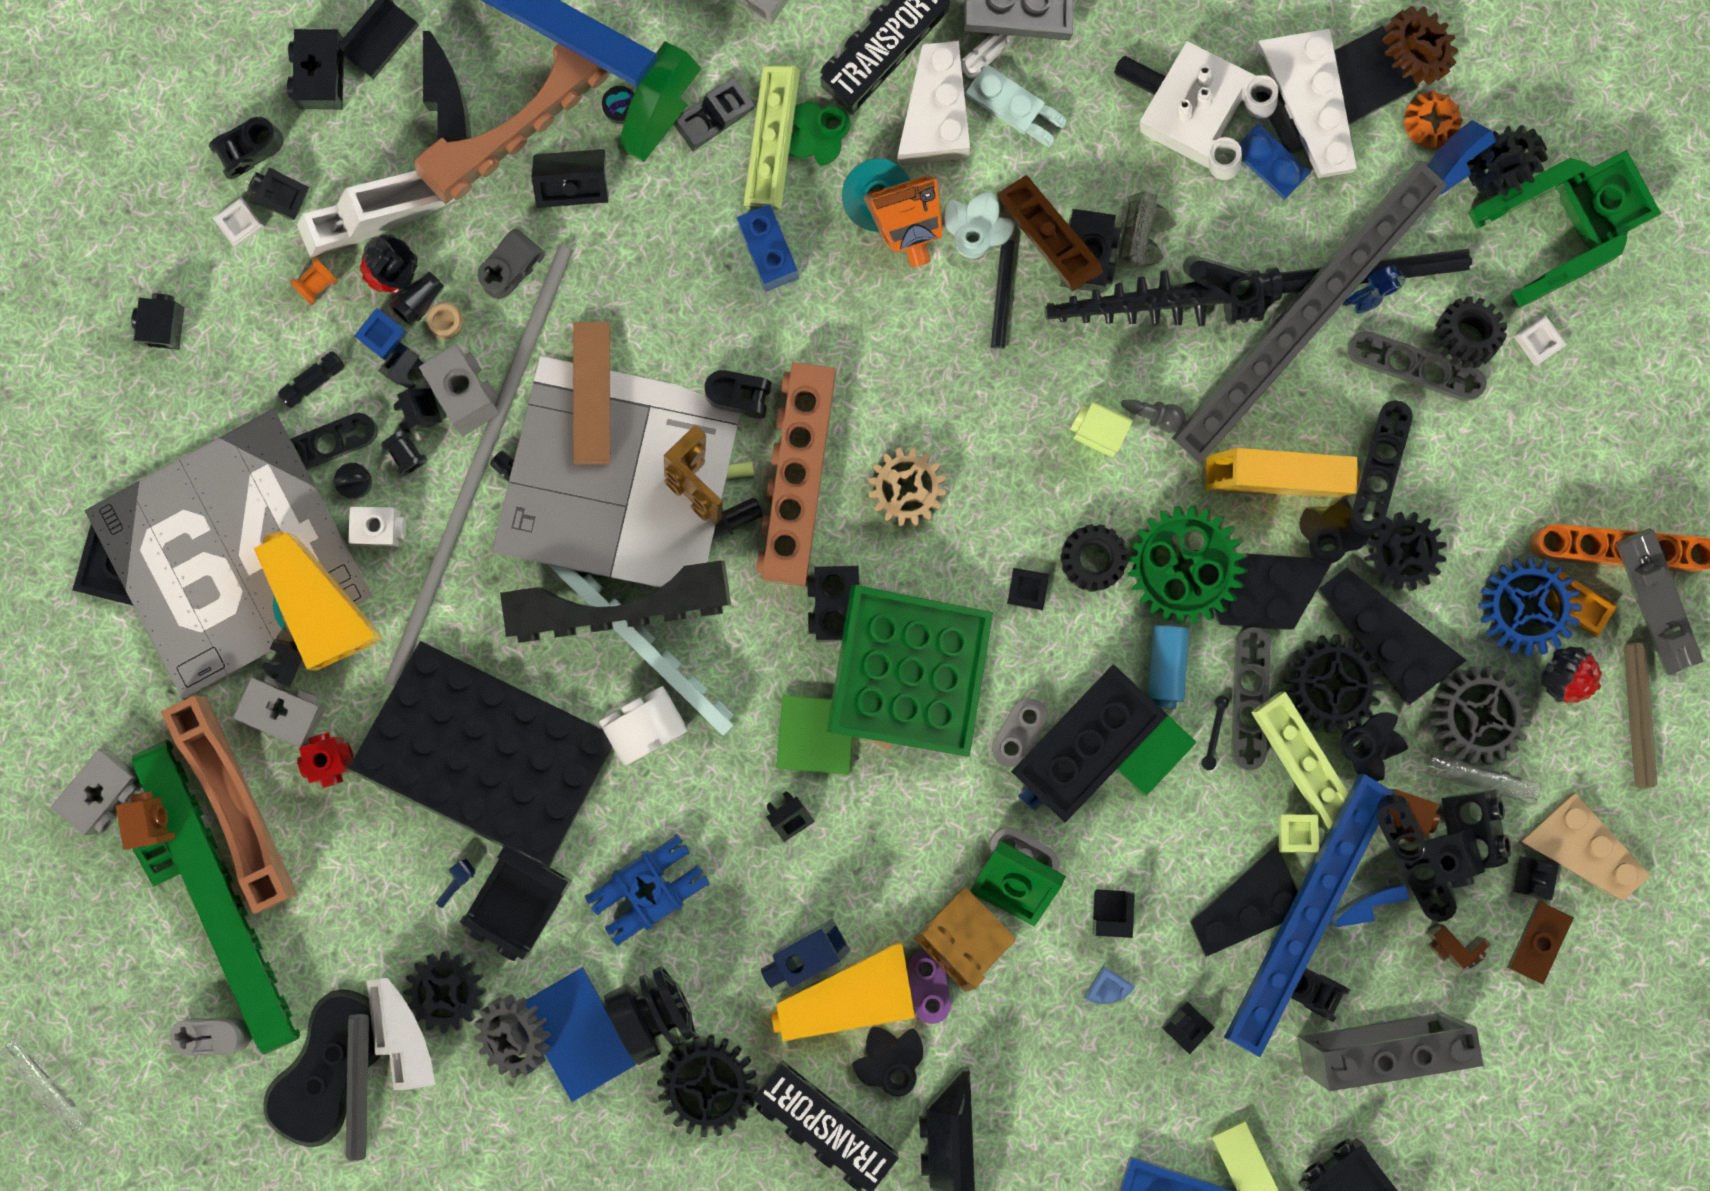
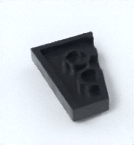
(1248, 905)

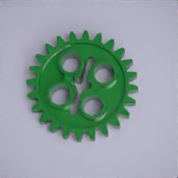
(1157, 579)

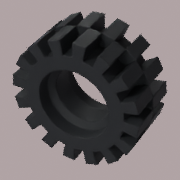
(1477, 316)
(1113, 546)

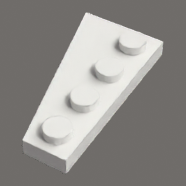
(1311, 88)

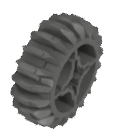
(1473, 729)

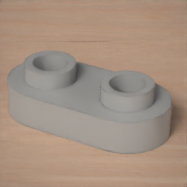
(1018, 731)
(1025, 845)

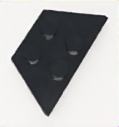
(1273, 591)

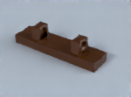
(1050, 233)

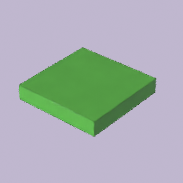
(805, 739)

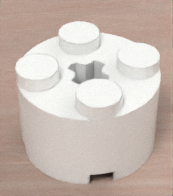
(643, 726)

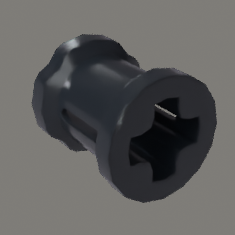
(404, 452)

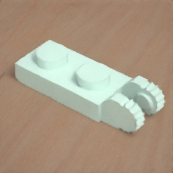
(1013, 104)

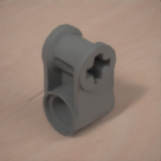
(510, 260)

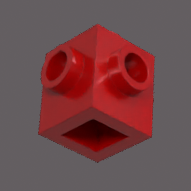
(338, 755)

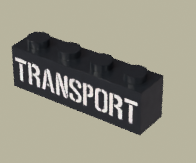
(879, 49)
(825, 1127)

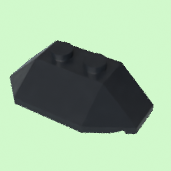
(949, 1136)

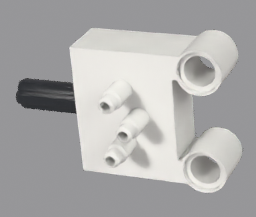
(1198, 103)

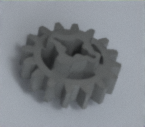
(512, 1036)

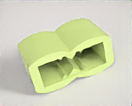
(1100, 428)

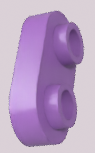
(928, 987)

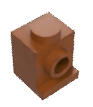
(143, 821)

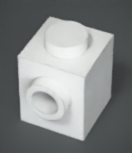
(376, 527)

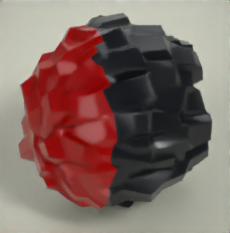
(388, 264)
(1571, 675)

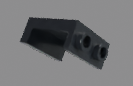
(515, 904)
(1347, 1170)

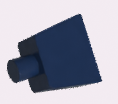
(817, 949)

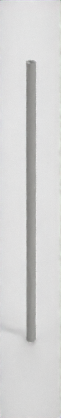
(478, 465)

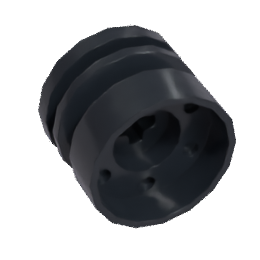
(647, 1016)

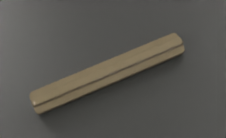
(1640, 715)

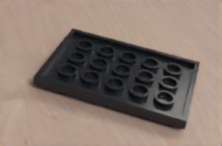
(483, 754)

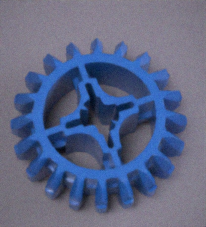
(1544, 616)

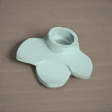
(977, 219)

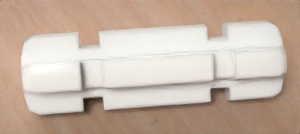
(985, 53)

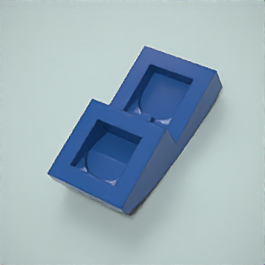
(1452, 157)
(1361, 909)

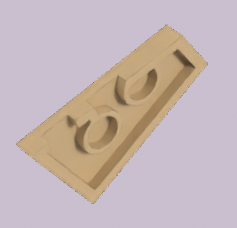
(1586, 847)

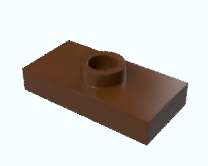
(1540, 942)

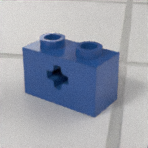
(767, 247)

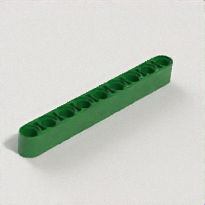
(215, 900)

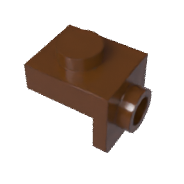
(1447, 946)

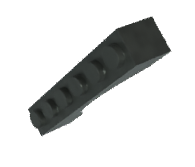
(539, 610)

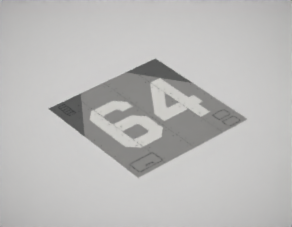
(189, 554)

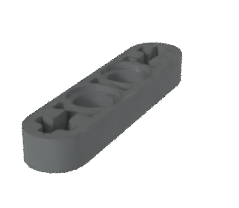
(1418, 360)
(1244, 697)

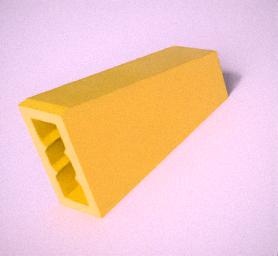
(1281, 473)
(315, 607)
(854, 997)

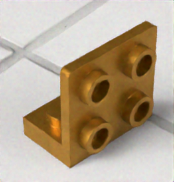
(680, 467)
(965, 939)

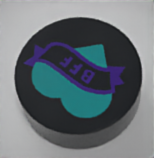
(616, 103)

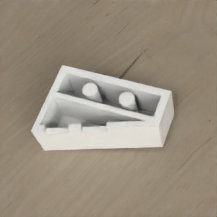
(937, 109)

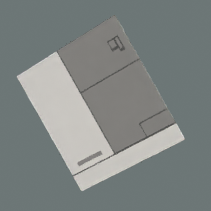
(618, 514)

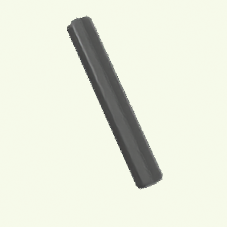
(357, 1086)

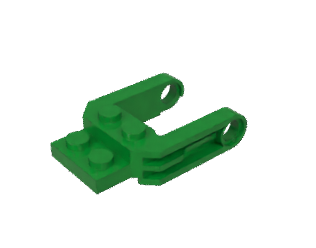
(1601, 204)

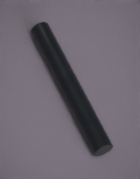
(1003, 295)

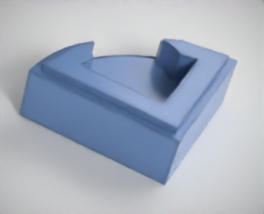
(1108, 988)

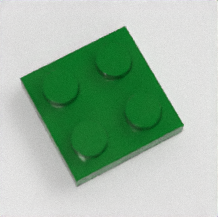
(1017, 883)

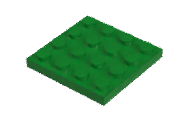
(910, 671)

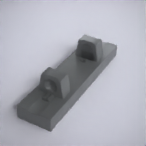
(1659, 601)

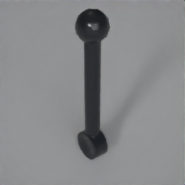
(1209, 761)

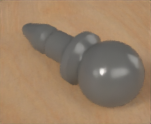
(1167, 417)

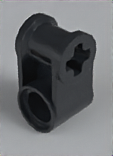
(239, 146)
(1320, 994)

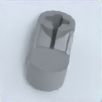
(193, 1039)

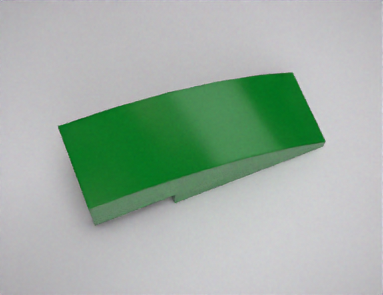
(657, 101)

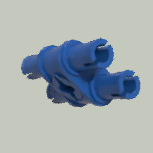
(666, 894)

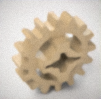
(892, 478)

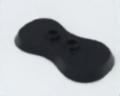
(311, 1095)

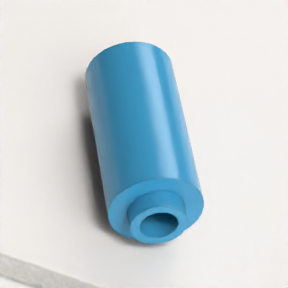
(1168, 665)

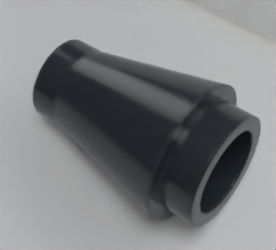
(415, 299)

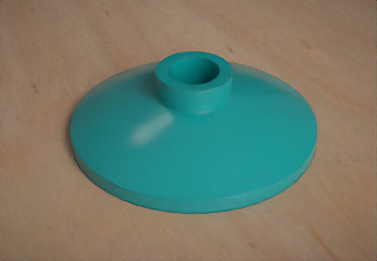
(859, 182)

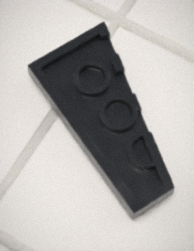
(1404, 649)

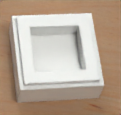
(238, 222)
(1540, 341)

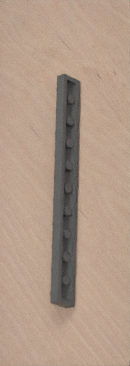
(1309, 311)

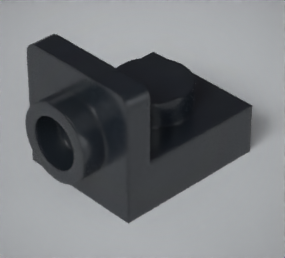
(277, 192)

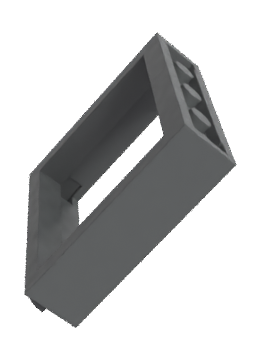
(1389, 1051)

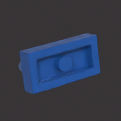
(1272, 162)

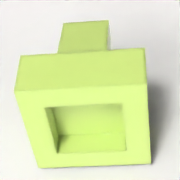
(1298, 833)

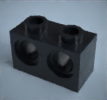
(828, 604)
(1487, 829)

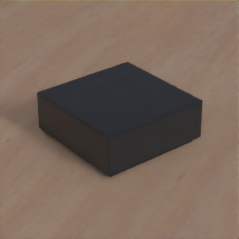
(1028, 589)

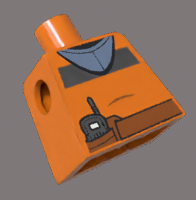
(908, 217)

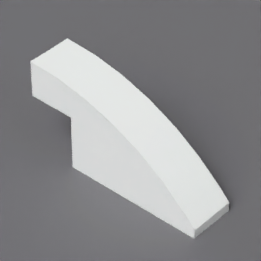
(367, 212)

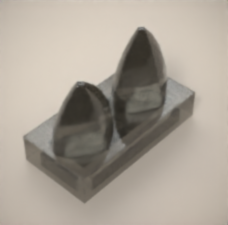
(1139, 219)

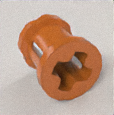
(314, 281)

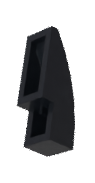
(443, 92)

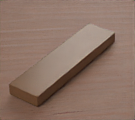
(591, 393)

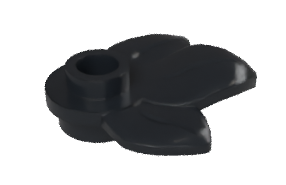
(1331, 528)
(1376, 744)
(888, 1055)

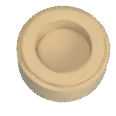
(444, 320)

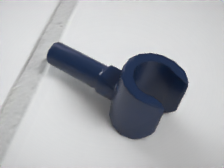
(461, 873)

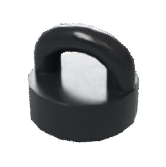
(352, 481)

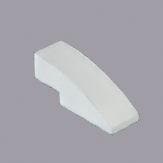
(399, 1036)

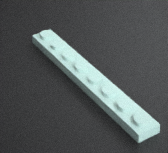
(665, 663)

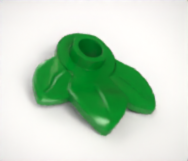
(813, 136)

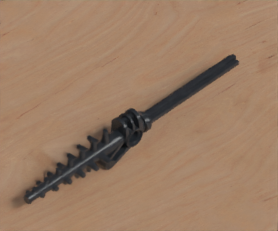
(1217, 284)

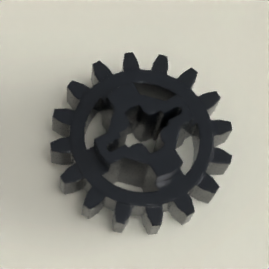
(1508, 162)
(1419, 561)
(431, 979)

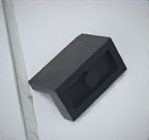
(377, 36)
(569, 178)

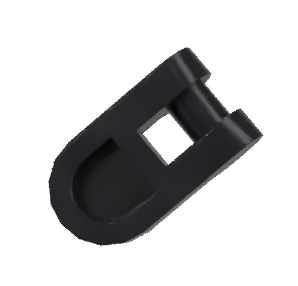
(724, 392)

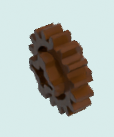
(1420, 45)

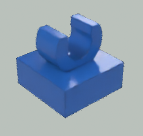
(380, 334)

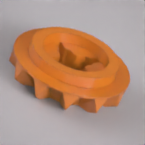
(1421, 131)

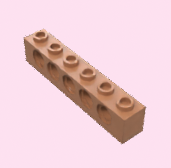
(818, 383)

